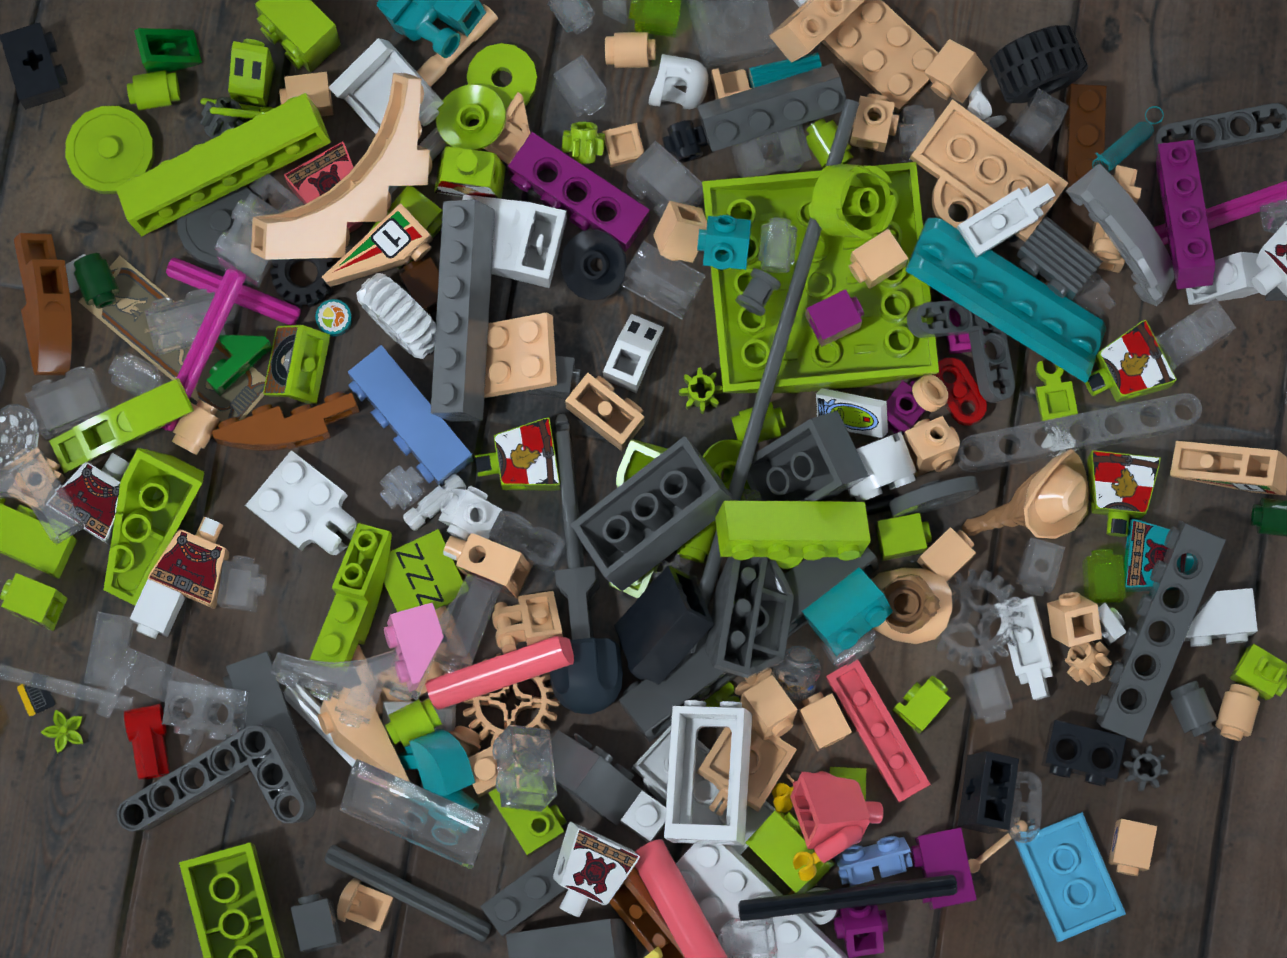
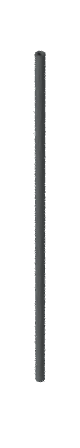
(776, 353)

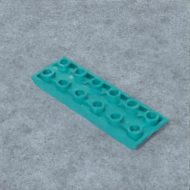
(1007, 298)

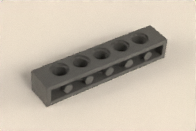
(1134, 719)

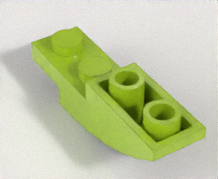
(121, 425)
(356, 597)

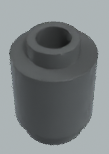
(1193, 709)

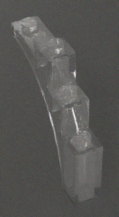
(360, 682)

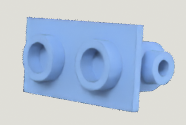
(889, 854)

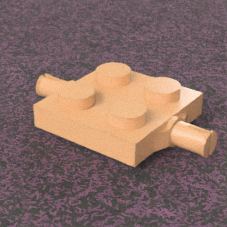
(766, 766)

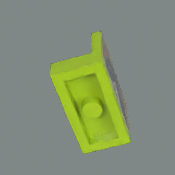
(296, 363)

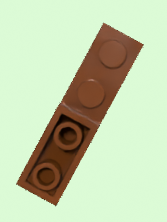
(48, 305)
(272, 431)

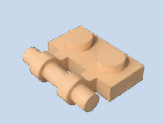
(538, 618)

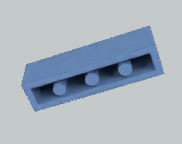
(409, 415)

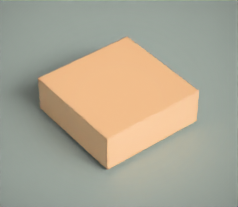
(623, 144)

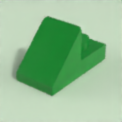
(244, 354)

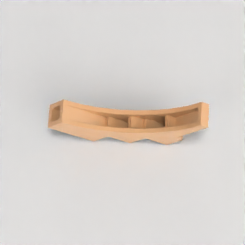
(361, 196)

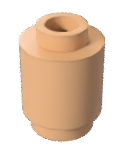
(629, 49)
(196, 428)
(1238, 712)

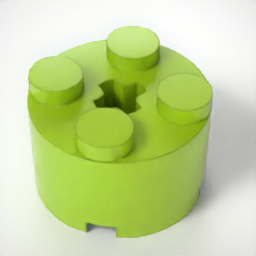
(852, 200)

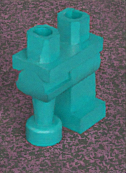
(416, 20)

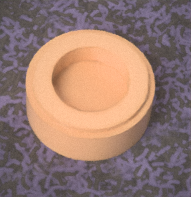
(930, 393)

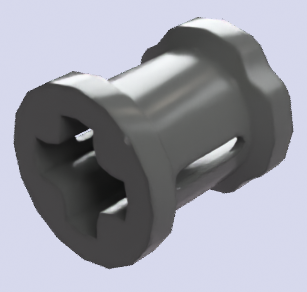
(758, 292)

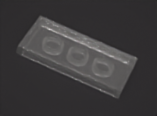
(414, 814)

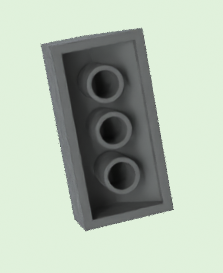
(652, 514)

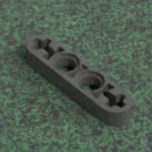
(1221, 126)

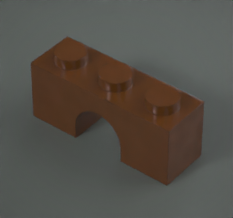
(1085, 130)

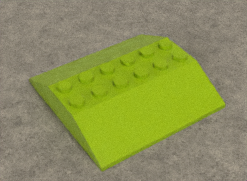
(869, 356)

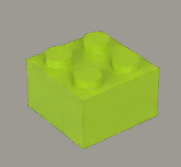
(300, 29)

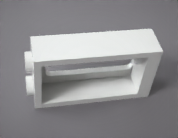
(681, 772)

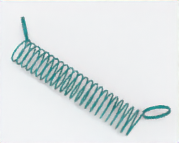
(1102, 158)

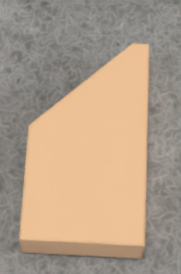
(514, 132)

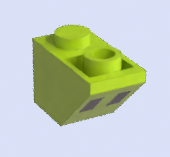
(250, 72)

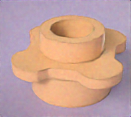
(468, 739)

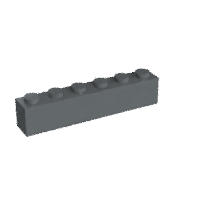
(462, 310)

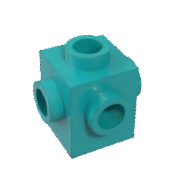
(725, 242)

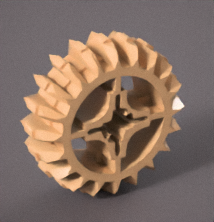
(528, 702)

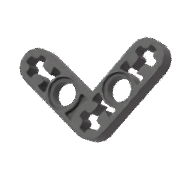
(974, 326)

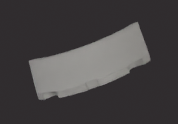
(1128, 231)

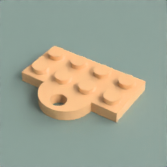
(978, 166)

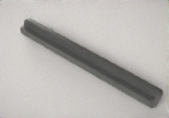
(408, 893)

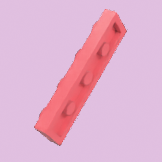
(878, 731)

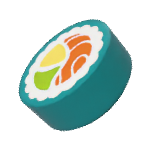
(333, 317)

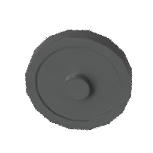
(203, 226)
(934, 496)

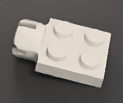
(303, 506)

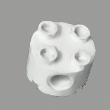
(886, 463)

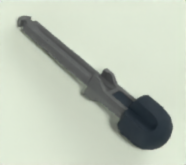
(597, 668)

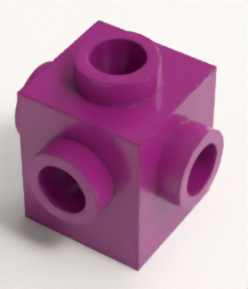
(861, 930)

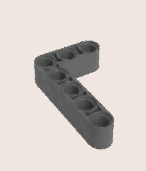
(218, 775)

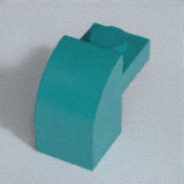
(440, 762)

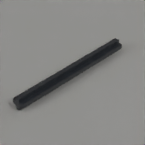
(847, 897)

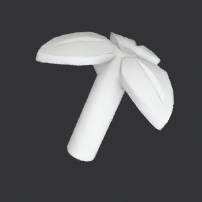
(982, 109)

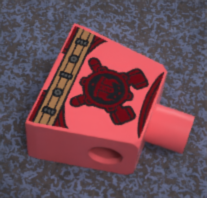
(321, 175)

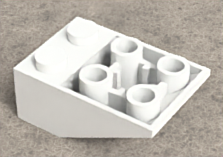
(525, 239)

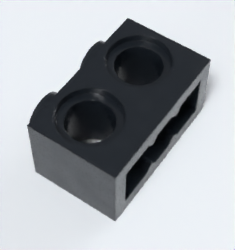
(1084, 743)

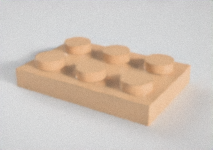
(883, 52)
(520, 355)

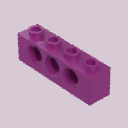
(539, 155)
(1185, 214)

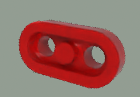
(961, 391)

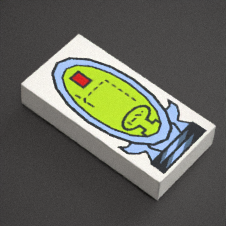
(857, 412)

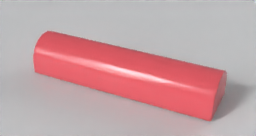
(500, 672)
(677, 902)

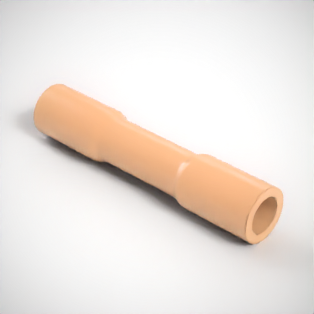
(437, 65)

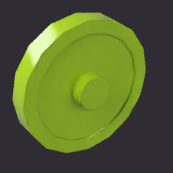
(108, 148)

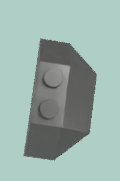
(750, 617)

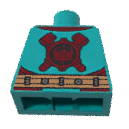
(1142, 551)

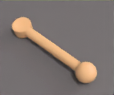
(975, 863)

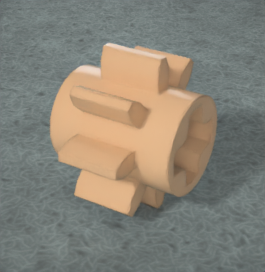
(1088, 662)

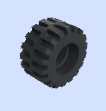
(1040, 60)

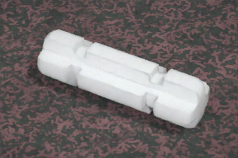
(431, 504)

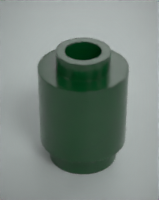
(96, 280)
(1270, 517)

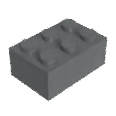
(808, 463)

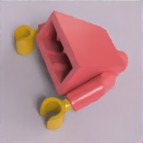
(829, 815)

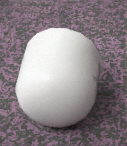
(679, 72)

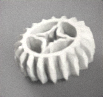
(398, 315)

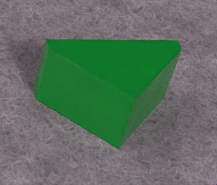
(167, 49)

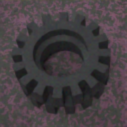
(301, 294)

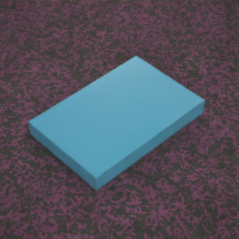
(1070, 878)

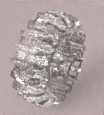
(989, 612)

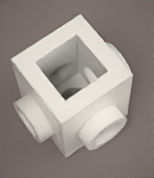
(468, 513)

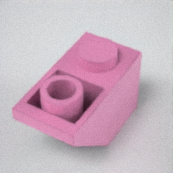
(416, 640)

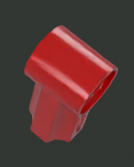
(147, 735)

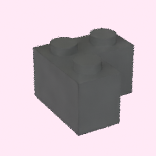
(592, 777)

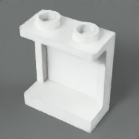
(369, 80)

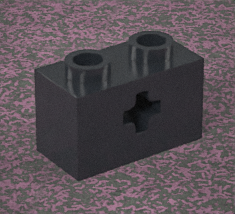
(22, 48)
(988, 792)

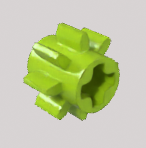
(583, 142)
(693, 397)

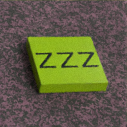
(422, 574)

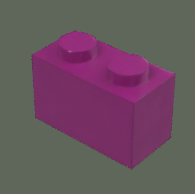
(943, 855)

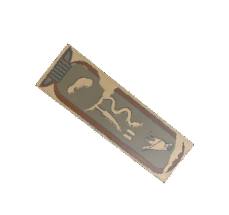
(129, 321)

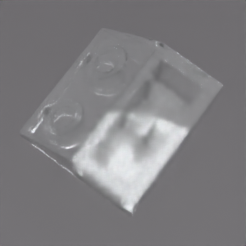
(235, 246)

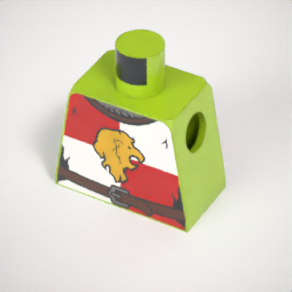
(470, 173)
(1131, 366)
(523, 458)
(1121, 487)

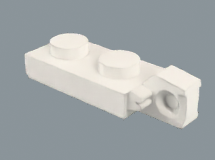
(1004, 218)
(1031, 655)

